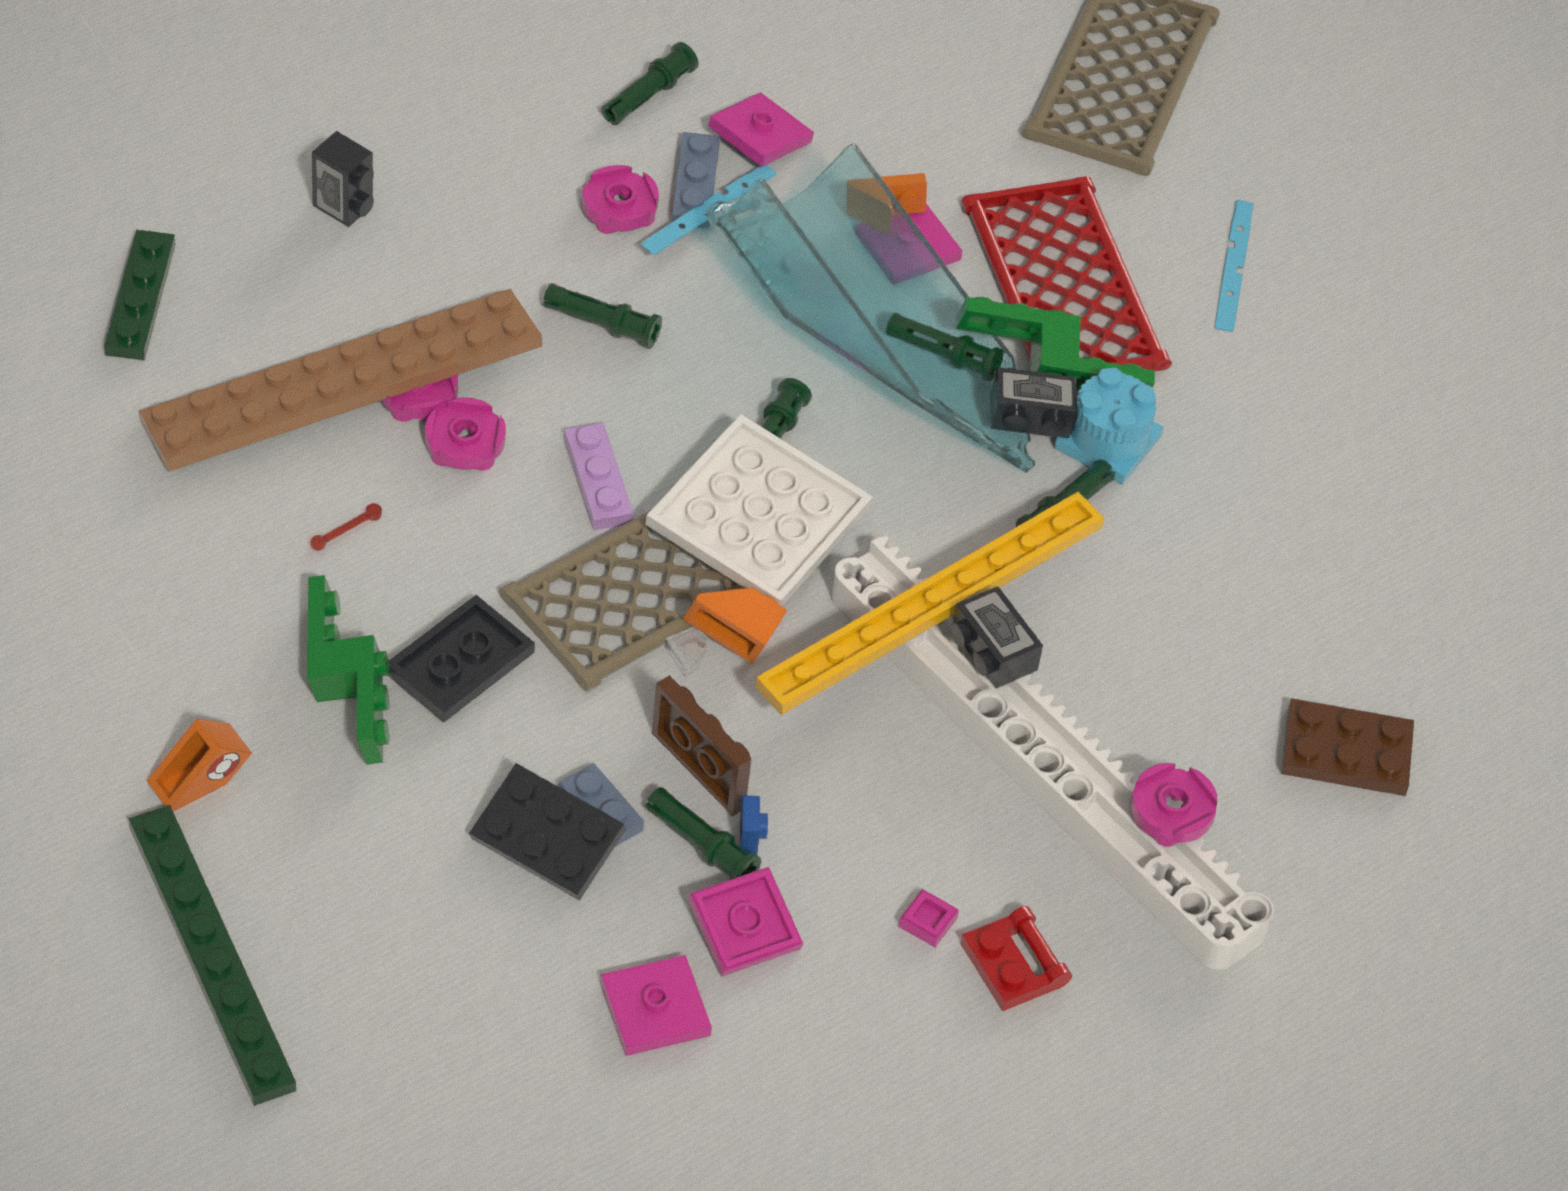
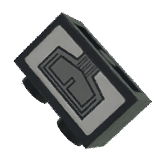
(342, 179)
(1033, 402)
(996, 637)

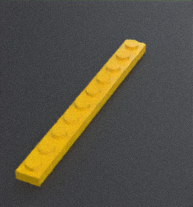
(927, 603)

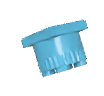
(1113, 423)

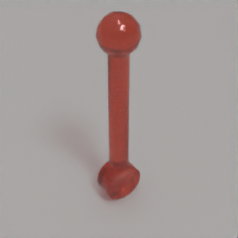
(372, 513)

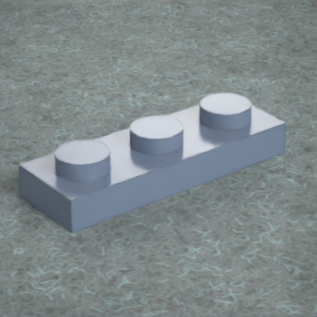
(695, 173)

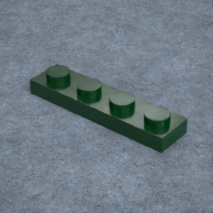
(140, 295)

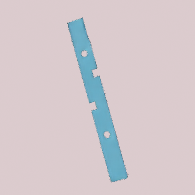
(696, 216)
(1235, 258)

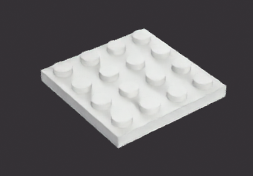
(759, 510)

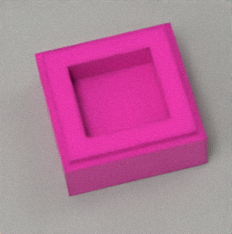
(928, 918)

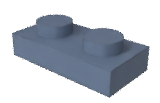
(599, 792)

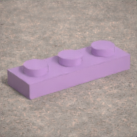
(598, 476)

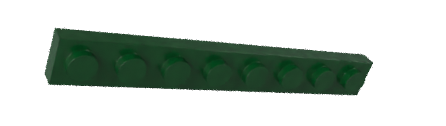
(212, 956)

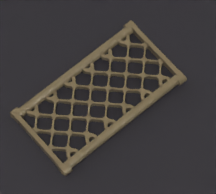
(1165, 99)
(570, 570)

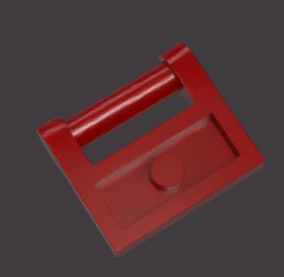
(1005, 967)

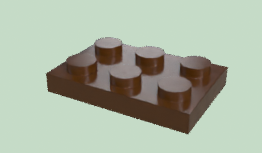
(701, 744)
(1348, 747)

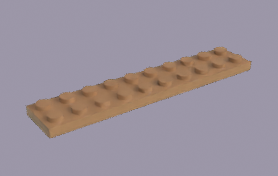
(339, 379)

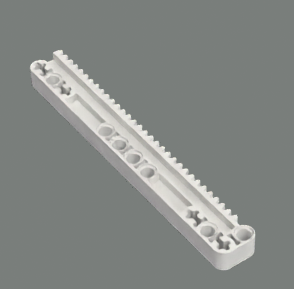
(1032, 737)

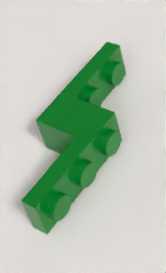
(1052, 337)
(347, 669)

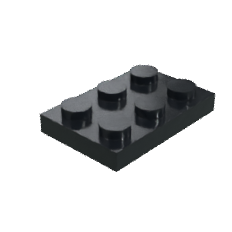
(460, 658)
(547, 831)

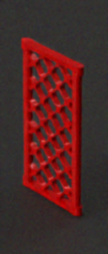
(1107, 259)

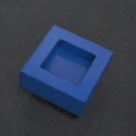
(752, 824)

